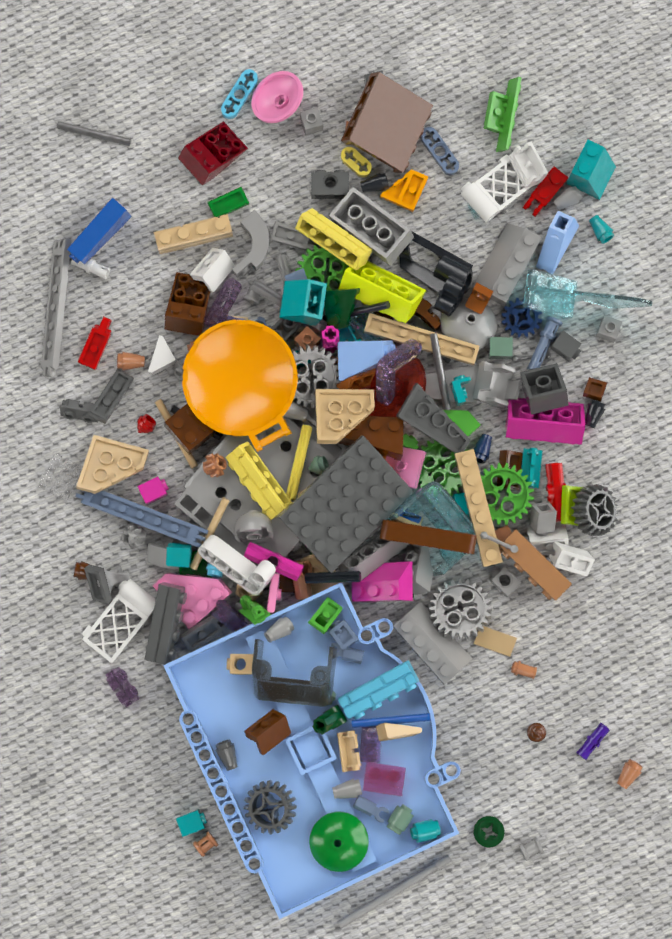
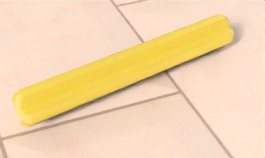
(299, 462)

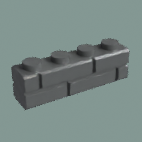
(165, 623)

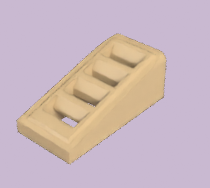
(390, 731)

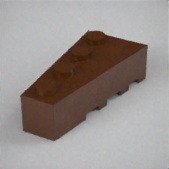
(383, 434)

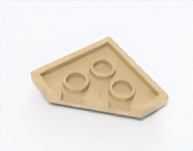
(340, 412)
(109, 464)

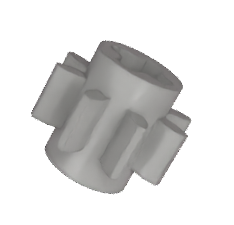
(133, 536)

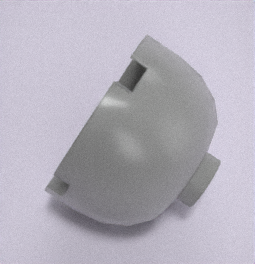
(253, 527)

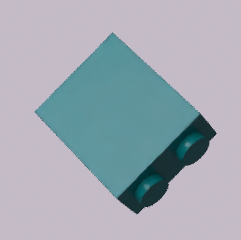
(592, 170)

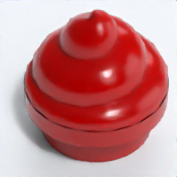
(145, 424)

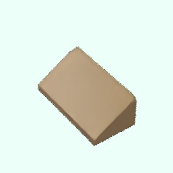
(495, 641)

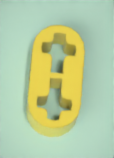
(359, 159)

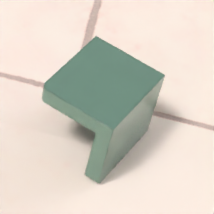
(501, 348)

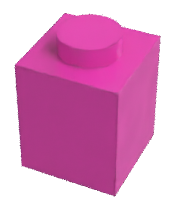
(153, 490)

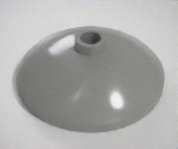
(474, 332)

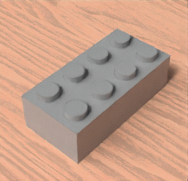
(372, 226)

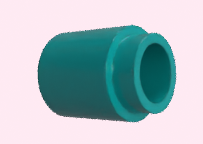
(425, 830)

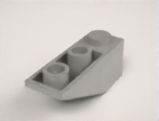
(421, 568)

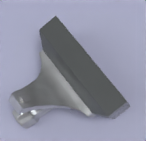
(102, 581)

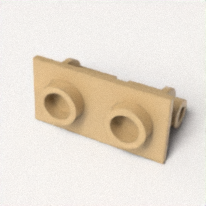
(347, 744)

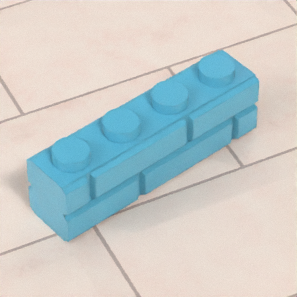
(379, 689)

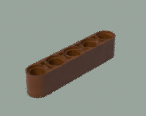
(428, 536)

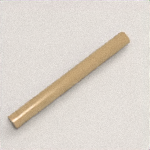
(165, 414)
(212, 527)

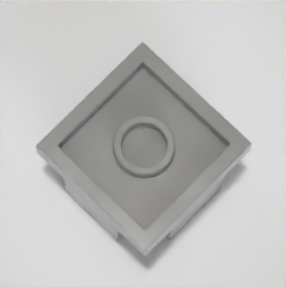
(495, 385)

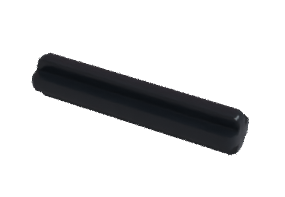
(334, 577)

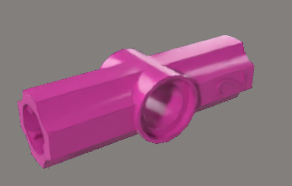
(330, 339)
(285, 566)

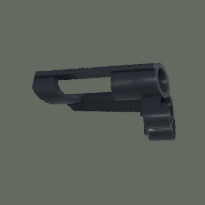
(450, 278)

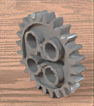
(327, 373)
(465, 625)

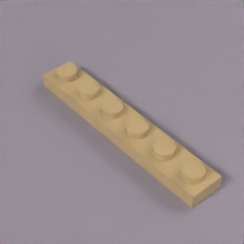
(402, 332)
(478, 506)

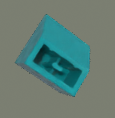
(303, 301)

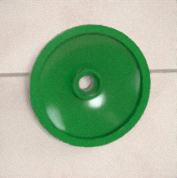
(350, 833)

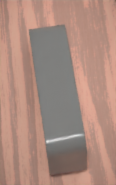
(371, 556)

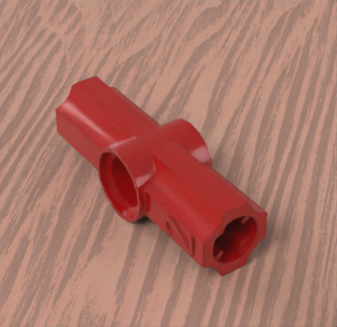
(554, 485)

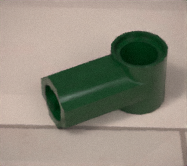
(329, 720)

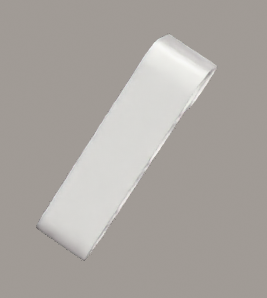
(236, 566)

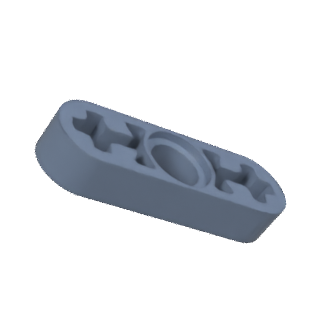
(427, 142)

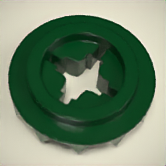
(497, 828)

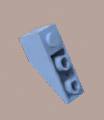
(556, 241)

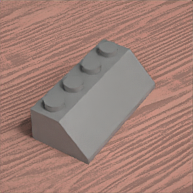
(508, 262)
(438, 652)

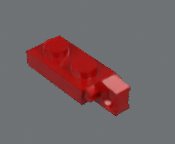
(96, 344)

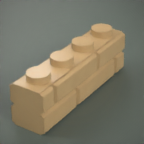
(193, 234)

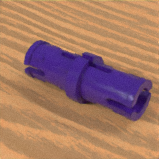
(593, 741)

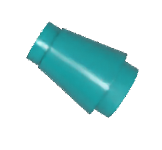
(601, 229)

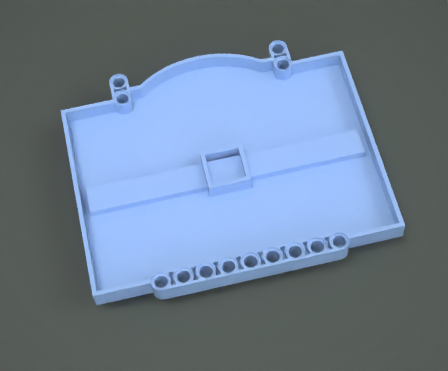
(307, 760)

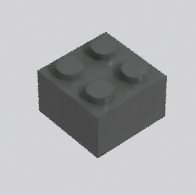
(544, 388)

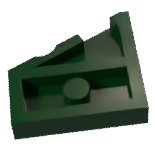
(339, 306)

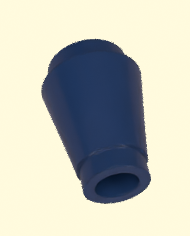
(482, 448)

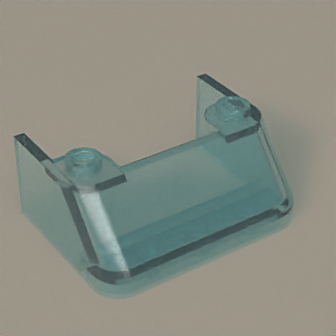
(443, 514)

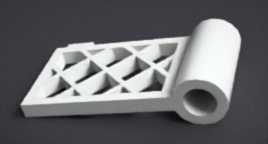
(484, 200)
(138, 601)

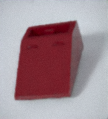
(212, 152)

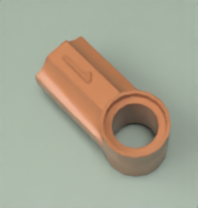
(302, 589)

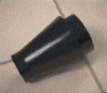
(375, 183)
(594, 412)

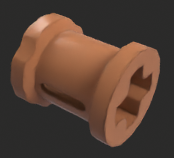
(205, 844)

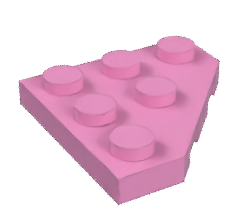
(201, 595)

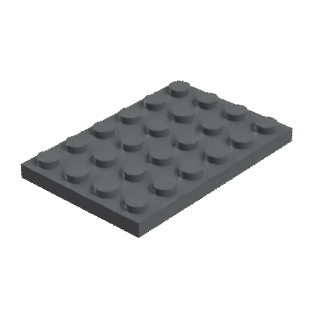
(346, 504)

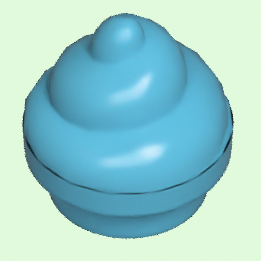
(213, 571)

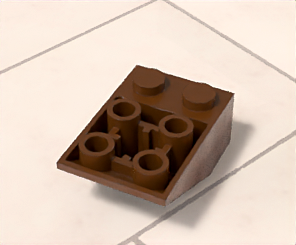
(187, 305)

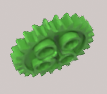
(313, 272)
(435, 453)
(518, 501)

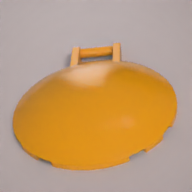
(241, 380)

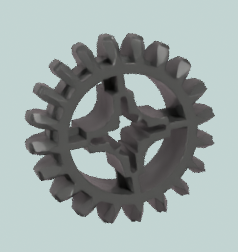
(595, 510)
(272, 814)

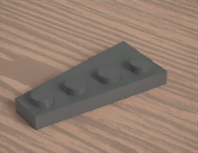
(426, 416)

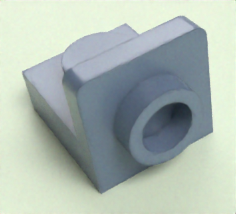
(342, 634)

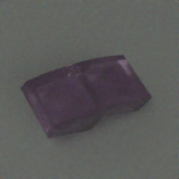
(370, 745)

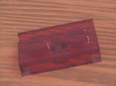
(384, 779)

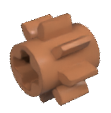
(214, 465)

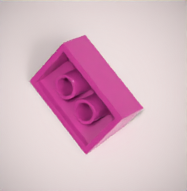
(385, 584)

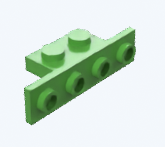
(501, 113)

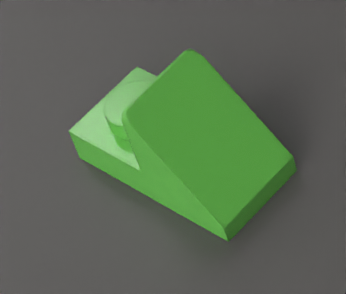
(325, 615)

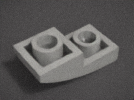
(157, 555)

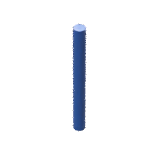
(393, 720)

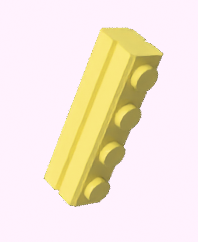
(333, 239)
(258, 480)

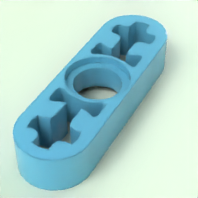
(236, 108)

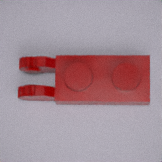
(546, 190)

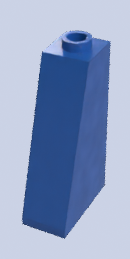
(99, 231)

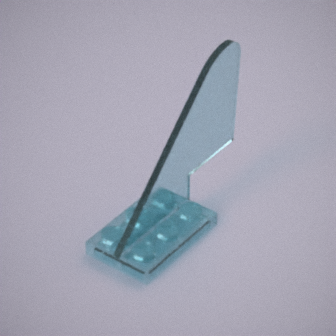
(558, 294)

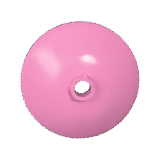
(277, 97)

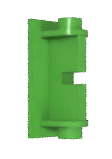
(252, 610)

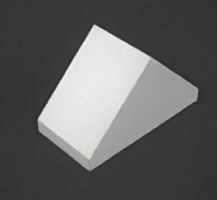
(161, 358)

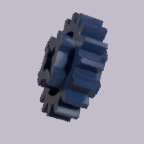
(515, 313)

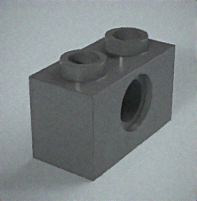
(321, 191)

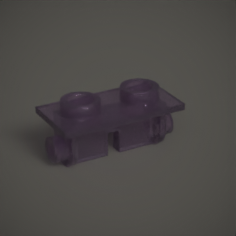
(229, 617)
(118, 678)

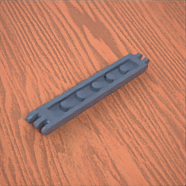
(144, 516)

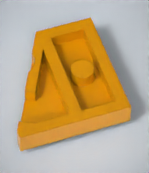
(406, 190)

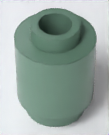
(400, 819)

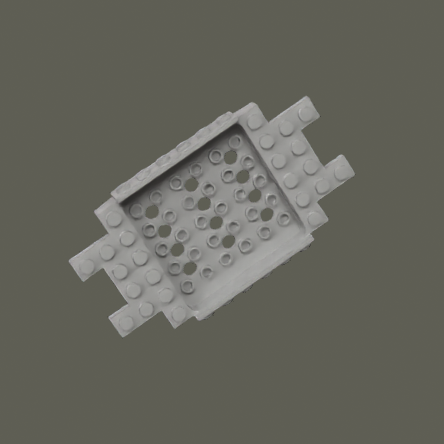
(201, 502)

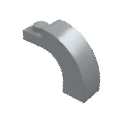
(257, 230)

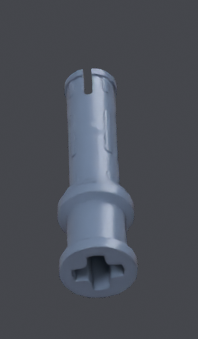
(547, 336)

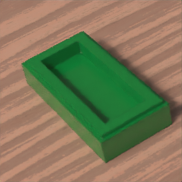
(228, 202)

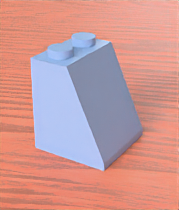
(361, 356)

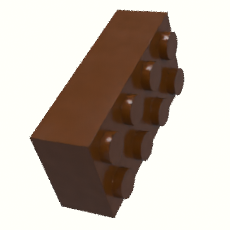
(188, 429)

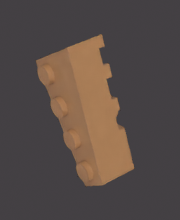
(538, 568)

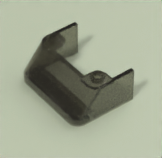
(293, 691)

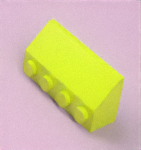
(380, 286)

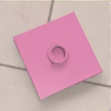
(410, 466)
(274, 593)

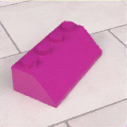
(553, 426)

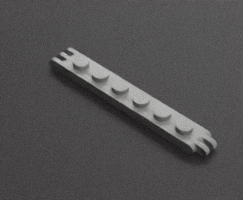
(55, 307)

